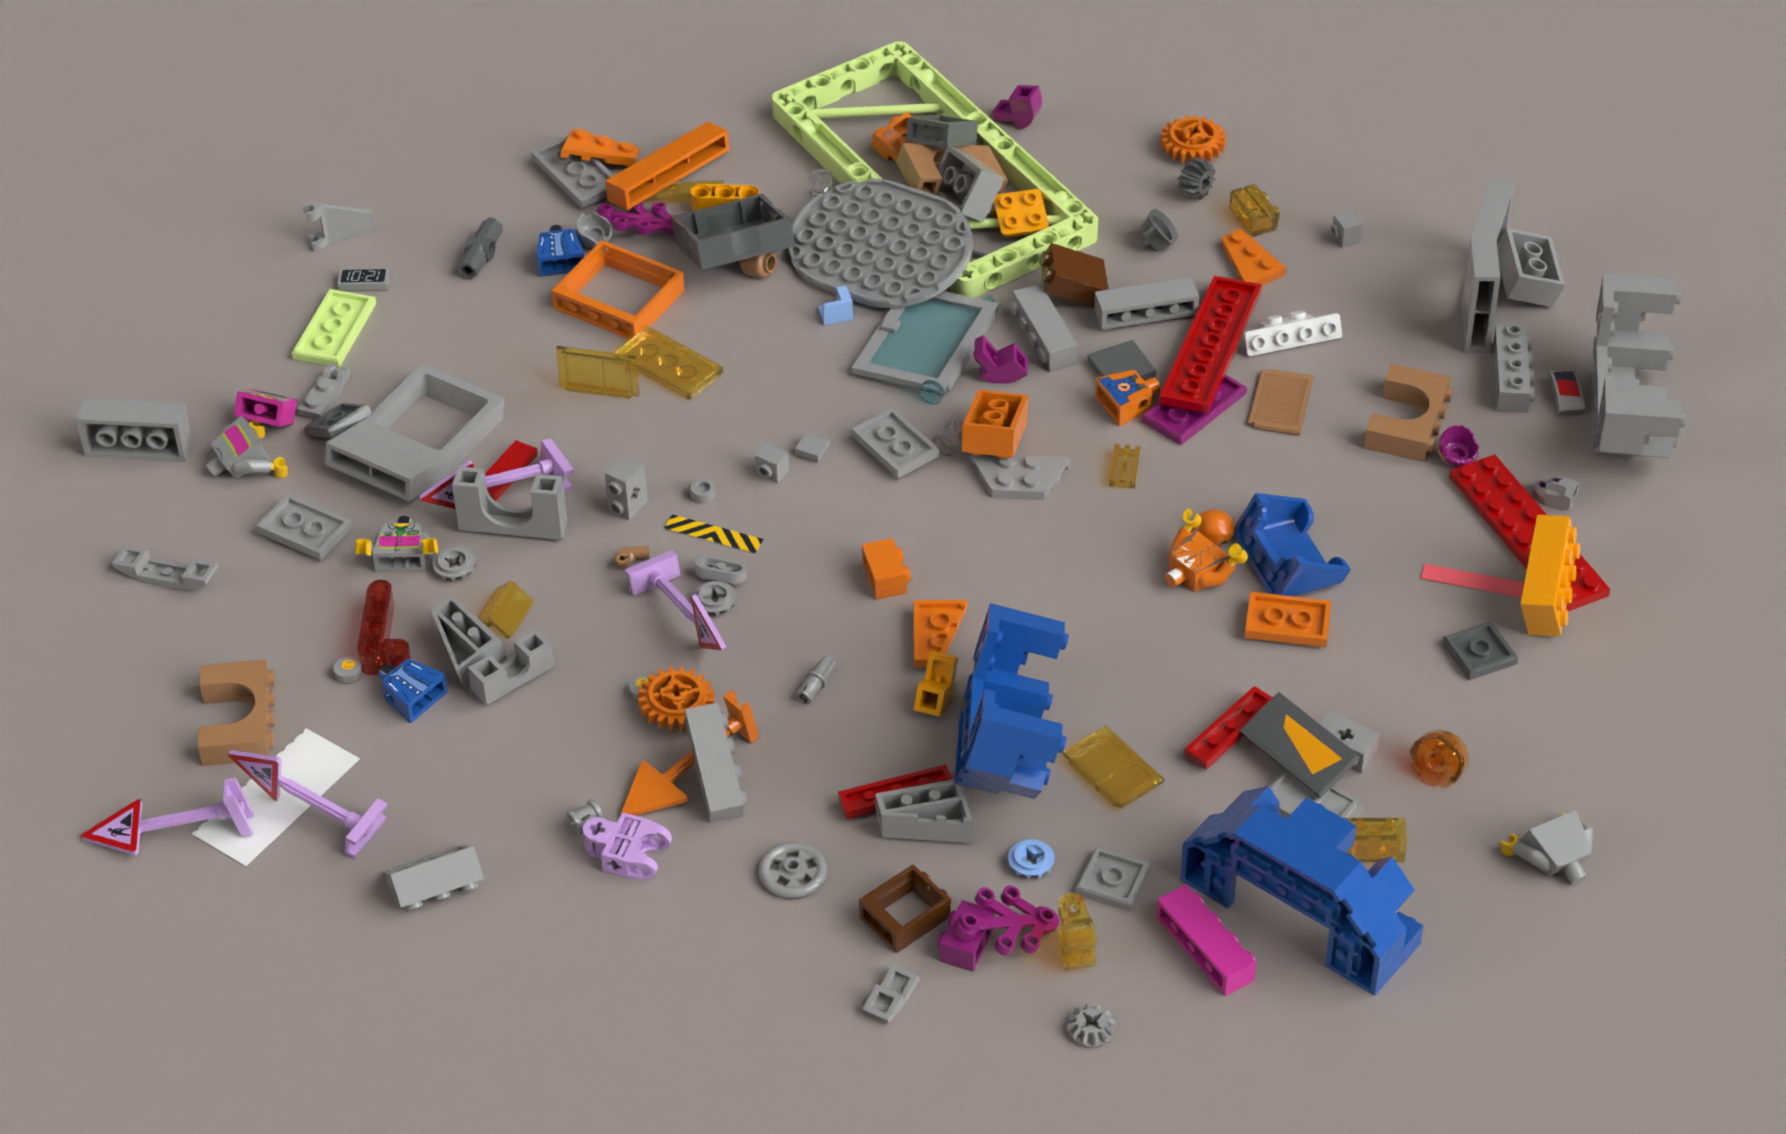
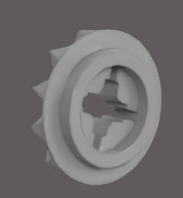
(451, 556)
(723, 591)
(1091, 1035)

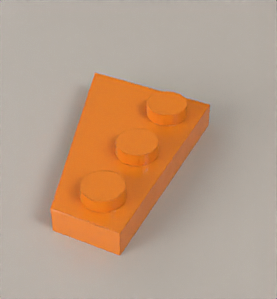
(592, 146)
(935, 626)

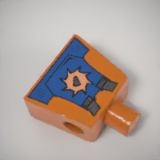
(1125, 395)

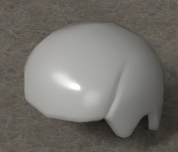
(592, 229)

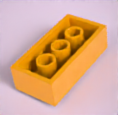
(1550, 575)

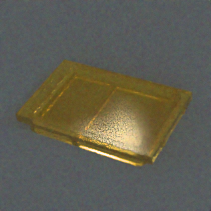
(597, 372)
(1112, 767)

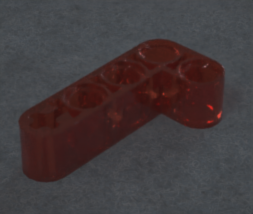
(374, 640)

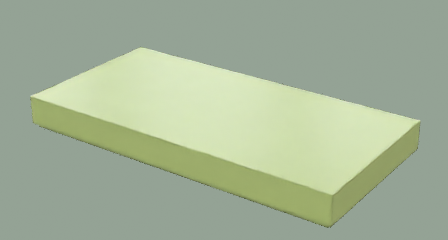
(334, 328)

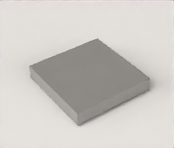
(1113, 879)

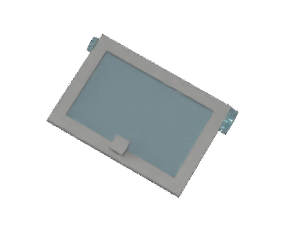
(927, 343)

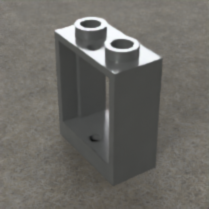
(942, 131)

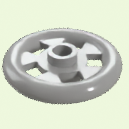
(793, 889)

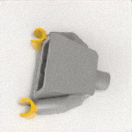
(1555, 846)

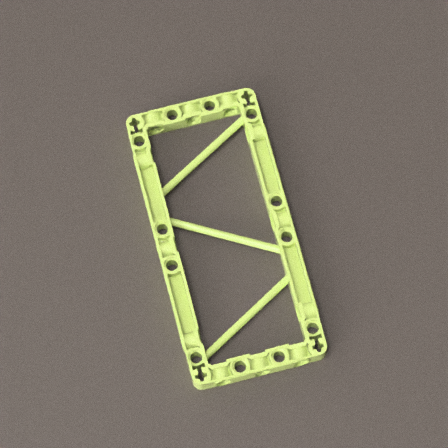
(795, 111)

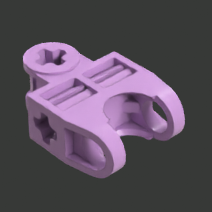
(625, 844)

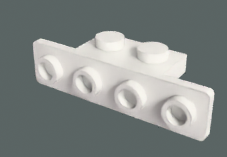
(1291, 332)

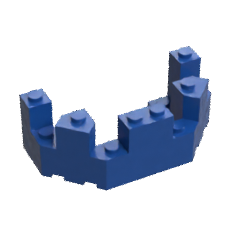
(1001, 729)
(1308, 868)

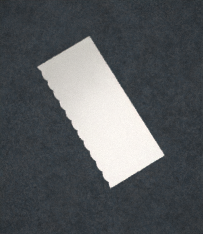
(307, 761)

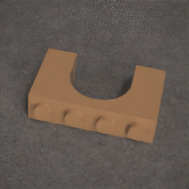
(920, 164)
(1414, 436)
(245, 683)

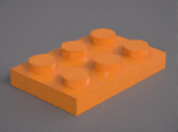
(1288, 619)

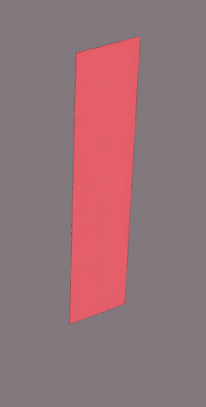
(1472, 580)

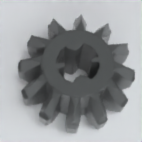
(1196, 178)

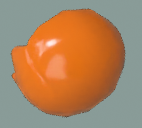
(1216, 526)

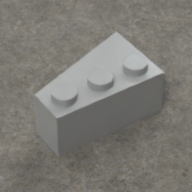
(465, 637)
(925, 813)

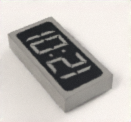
(363, 279)

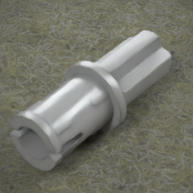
(815, 680)

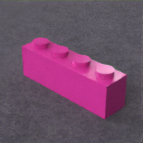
(1206, 939)

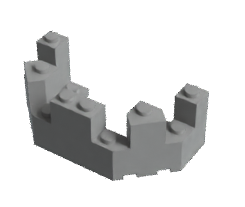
(1624, 414)

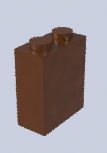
(1072, 274)

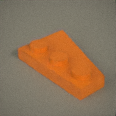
(1251, 259)

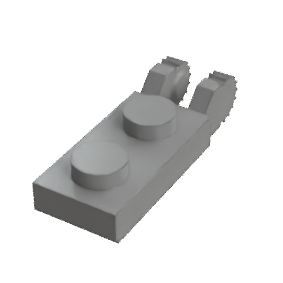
(324, 392)

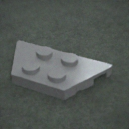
(1020, 476)

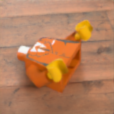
(1199, 561)

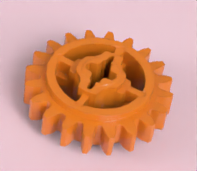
(1193, 139)
(669, 694)

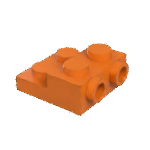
(889, 139)

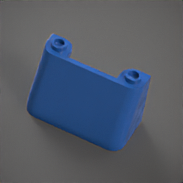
(1281, 550)

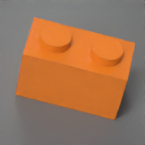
(885, 568)

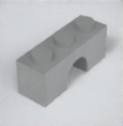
(530, 658)

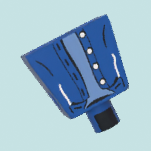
(558, 251)
(412, 687)

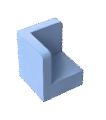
(838, 310)

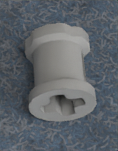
(575, 818)

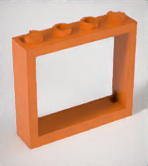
(569, 301)

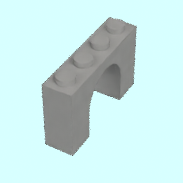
(481, 513)

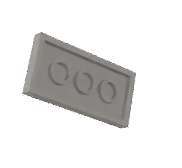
(578, 178)

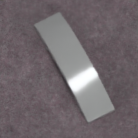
(163, 573)

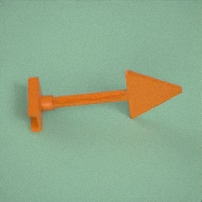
(655, 790)

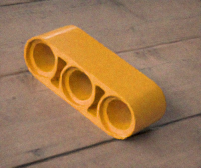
(716, 194)

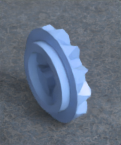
(1037, 851)

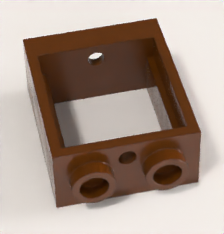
(895, 935)

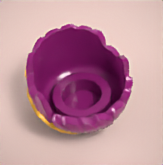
(1458, 446)

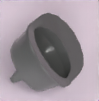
(1158, 230)

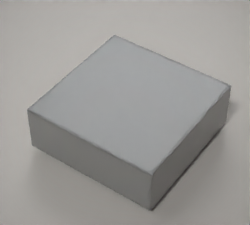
(812, 447)

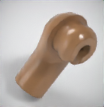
(628, 555)

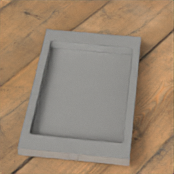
(1292, 793)

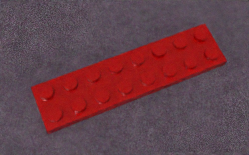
(1210, 344)
(1513, 518)

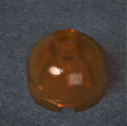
(1439, 757)

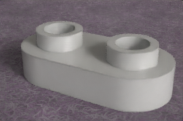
(721, 569)

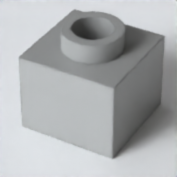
(1346, 228)
(772, 463)

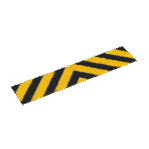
(713, 533)

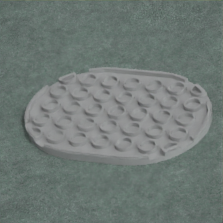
(881, 243)

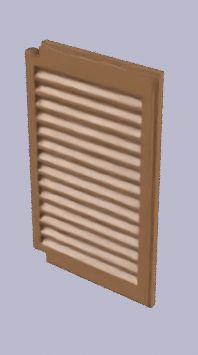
(1280, 401)

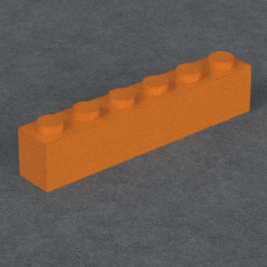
(667, 165)

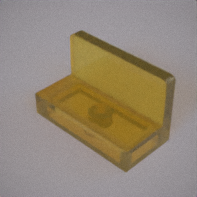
(506, 608)

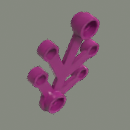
(641, 220)
(1040, 918)

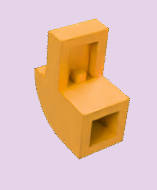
(939, 684)

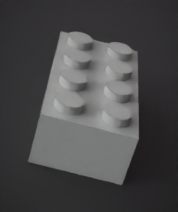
(134, 429)

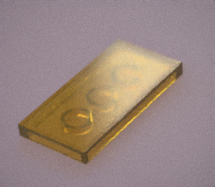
(670, 362)

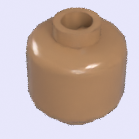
(759, 266)

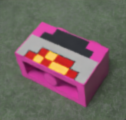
(265, 407)

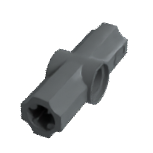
(479, 248)

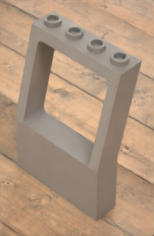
(1483, 268)
(402, 464)

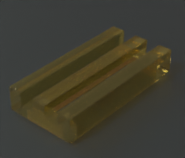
(1125, 452)

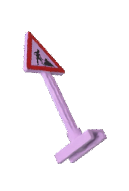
(551, 463)
(657, 573)
(266, 772)
(124, 827)

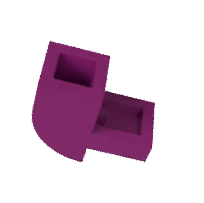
(1021, 107)
(1002, 365)

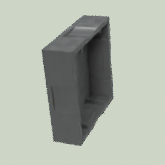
(732, 231)

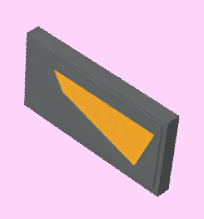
(1299, 745)

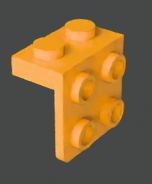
(1019, 212)

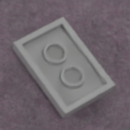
(895, 442)
(304, 526)

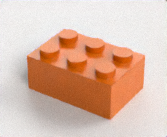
(995, 423)

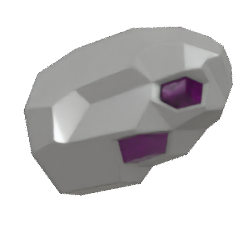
(1556, 492)

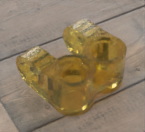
(1076, 933)

